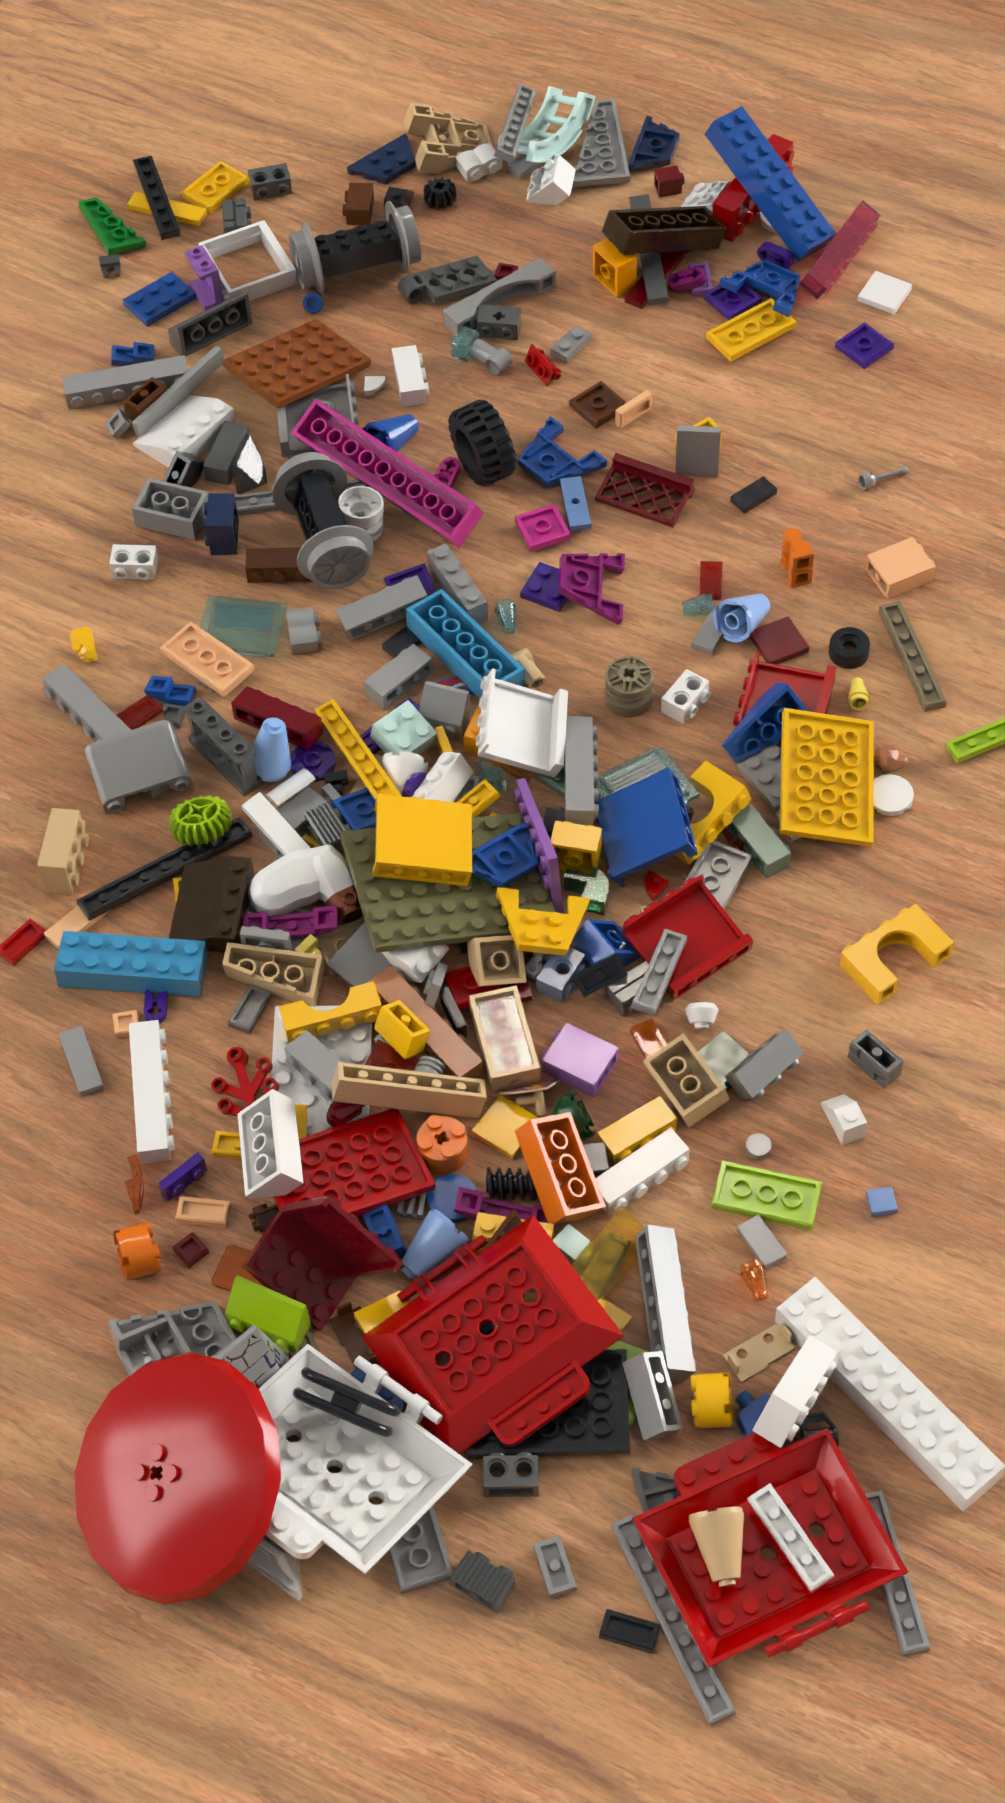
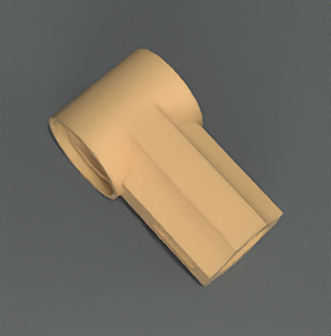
(533, 677)

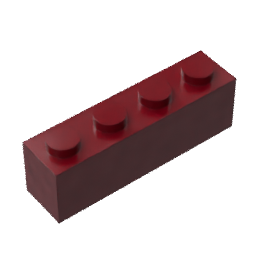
(255, 707)

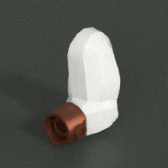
(302, 880)

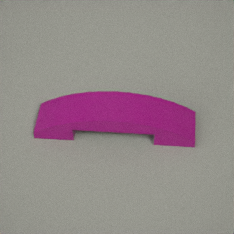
(299, 925)
(471, 1202)

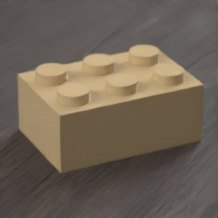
(62, 851)
(686, 1080)

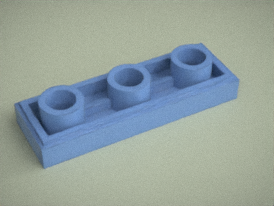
(575, 503)

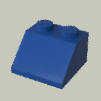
(602, 938)

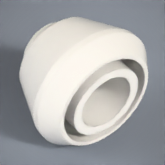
(701, 1014)

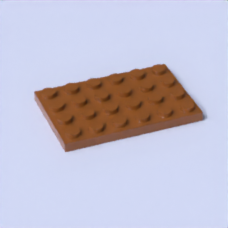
(296, 363)

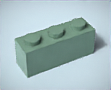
(760, 841)

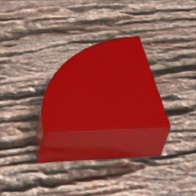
(655, 885)

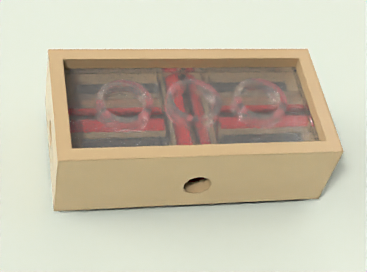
(504, 1039)

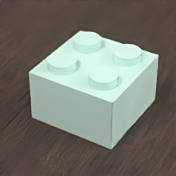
(403, 731)

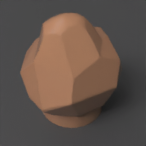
(889, 758)

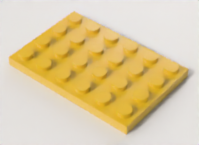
(827, 777)

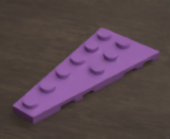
(542, 847)

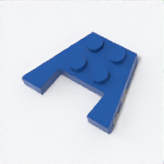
(769, 278)
(551, 463)

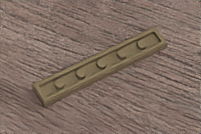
(912, 656)

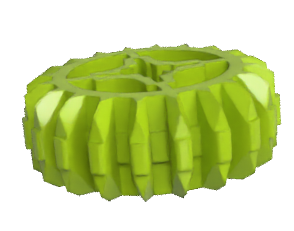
(200, 820)

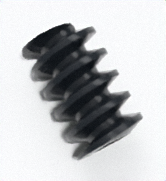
(510, 1184)

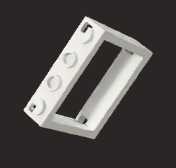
(244, 237)

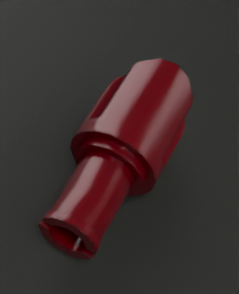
(341, 1113)

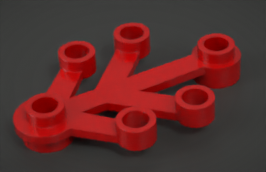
(248, 1090)

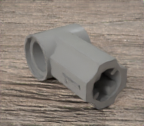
(494, 359)

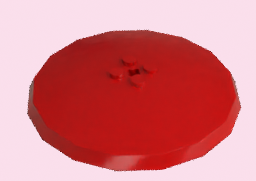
(178, 1478)

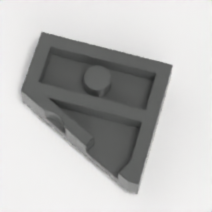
(653, 1488)

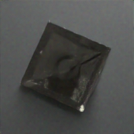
(248, 467)

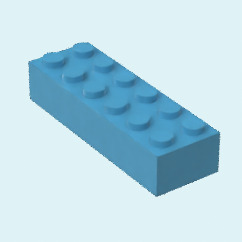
(461, 642)
(131, 963)

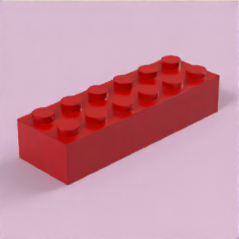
(735, 206)

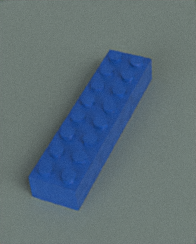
(770, 183)

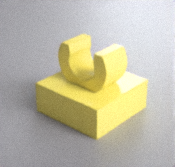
(309, 945)

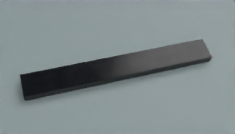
(159, 871)

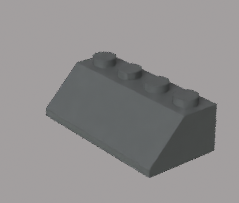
(211, 325)

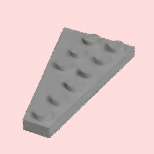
(603, 150)

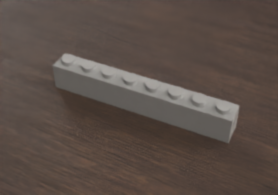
(86, 710)

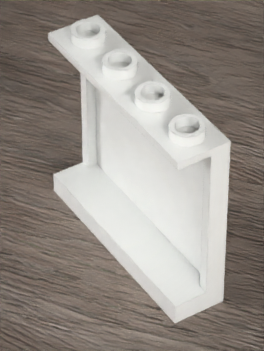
(522, 726)

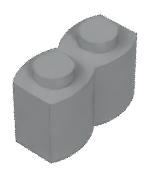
(302, 630)

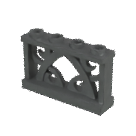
(222, 746)

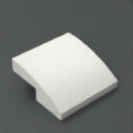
(290, 787)

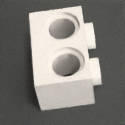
(134, 562)
(685, 696)

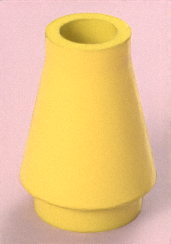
(858, 696)

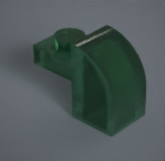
(590, 886)

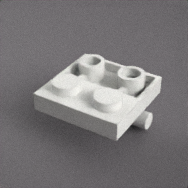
(705, 194)

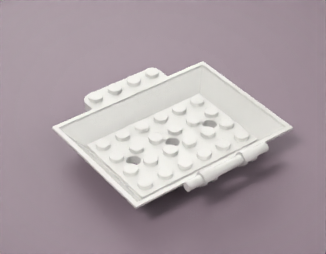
(334, 1508)

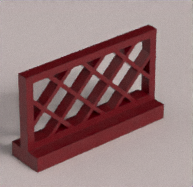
(648, 474)

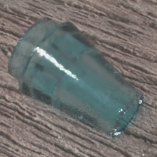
(699, 605)
(506, 614)

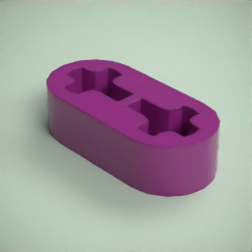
(687, 279)

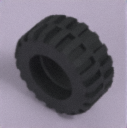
(482, 442)

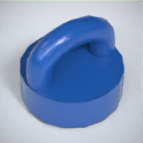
(313, 302)

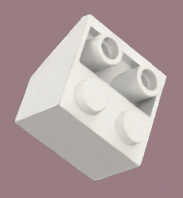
(551, 182)

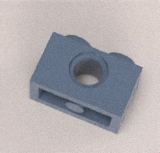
(559, 986)

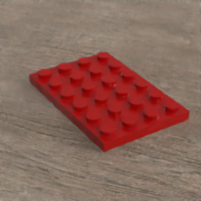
(362, 1165)

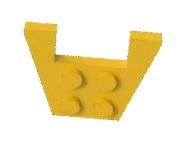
(542, 930)

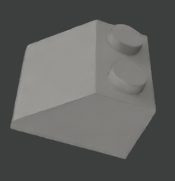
(446, 708)

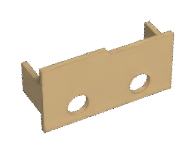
(759, 1352)

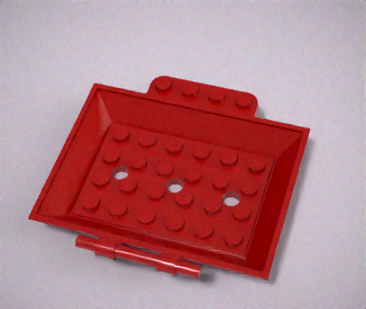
(518, 1372)
(770, 1593)

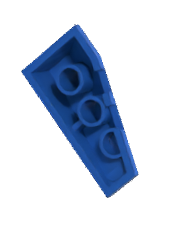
(762, 723)

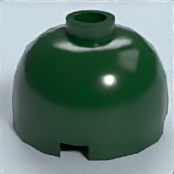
(579, 1113)

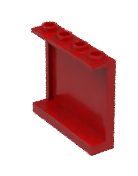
(810, 686)
(710, 934)

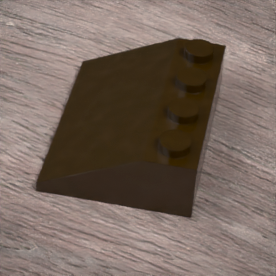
(213, 901)

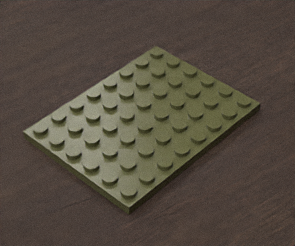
(433, 914)

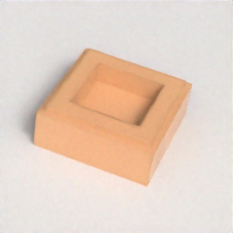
(121, 1022)

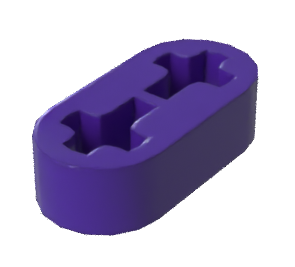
(776, 254)
(161, 1003)

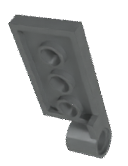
(468, 276)

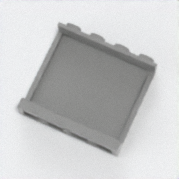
(291, 413)

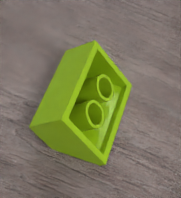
(274, 1314)

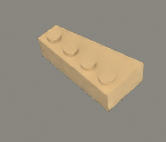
(279, 971)

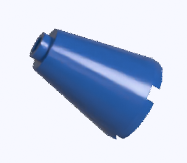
(393, 431)

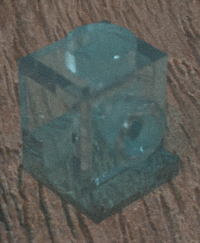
(463, 342)

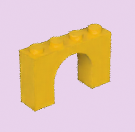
(728, 799)
(910, 928)

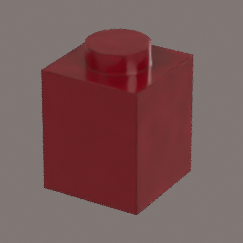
(668, 181)

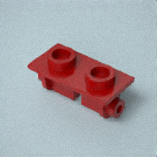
(541, 365)

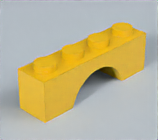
(360, 1007)

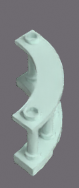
(562, 140)

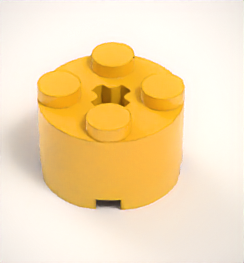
(712, 1400)

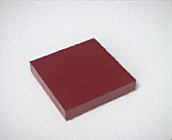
(779, 641)

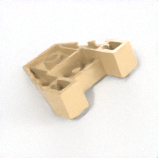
(444, 136)

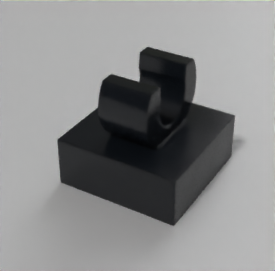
(337, 780)

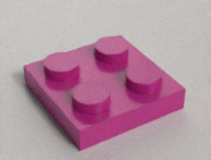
(542, 528)

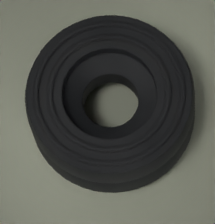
(853, 637)

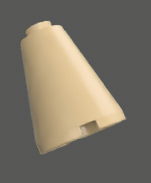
(720, 1542)

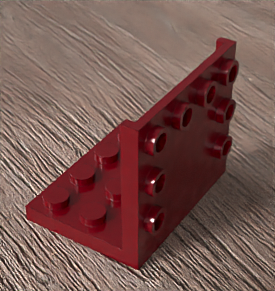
(316, 1254)

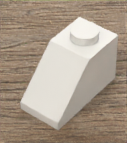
(845, 1118)

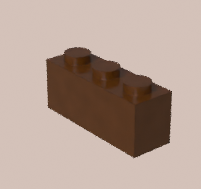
(273, 565)

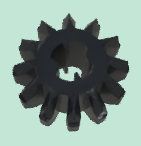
(439, 193)

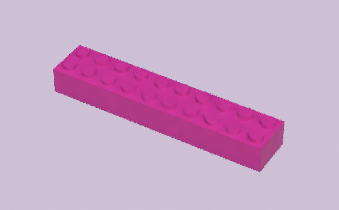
(388, 473)

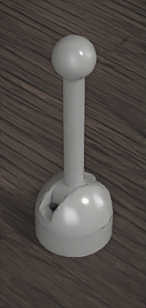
(868, 480)

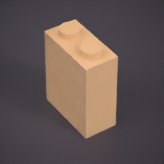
(900, 567)

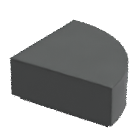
(174, 714)

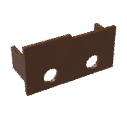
(349, 1335)

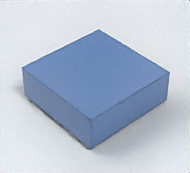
(881, 1201)

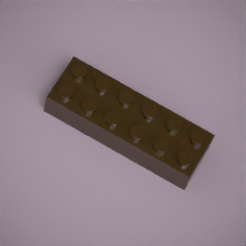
(663, 229)

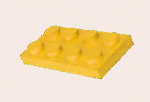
(750, 330)

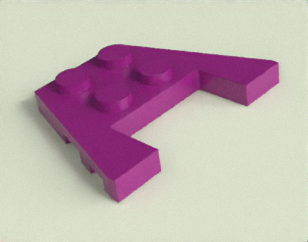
(582, 582)

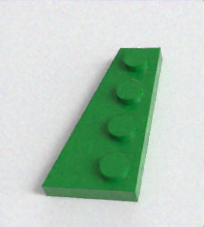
(109, 229)

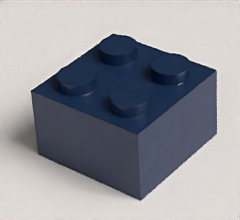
(221, 523)

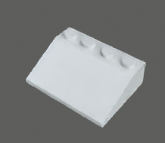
(186, 428)

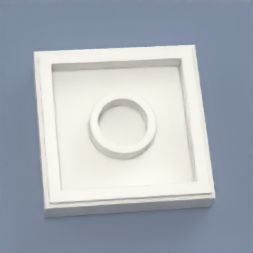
(884, 292)

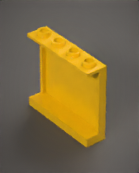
(423, 840)

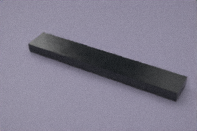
(156, 197)

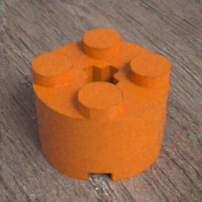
(442, 1144)
(136, 1251)

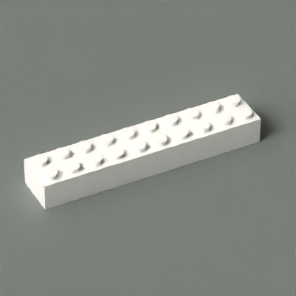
(893, 1396)

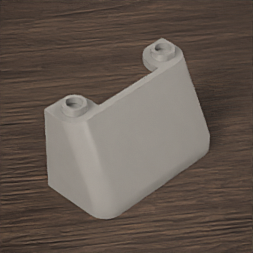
(137, 763)

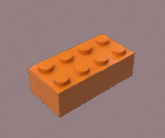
(559, 1168)

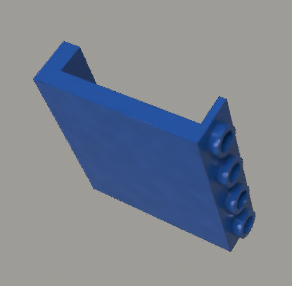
(644, 825)

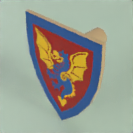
(536, 1098)

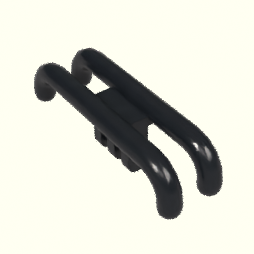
(346, 1402)

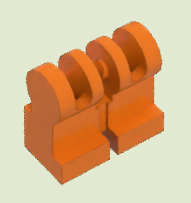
(797, 558)

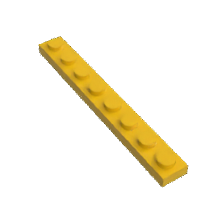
(355, 750)

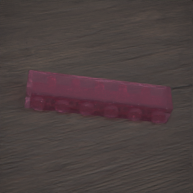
(840, 249)

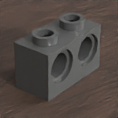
(270, 181)
(510, 1483)

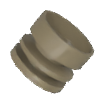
(628, 686)

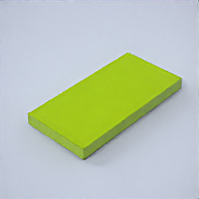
(766, 1193)

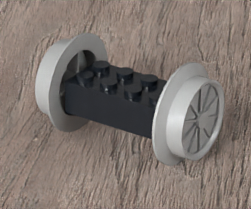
(355, 248)
(333, 552)

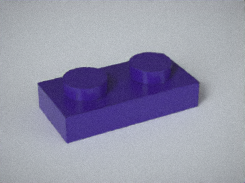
(179, 1179)

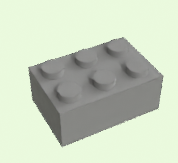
(170, 508)

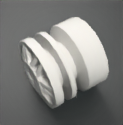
(363, 508)

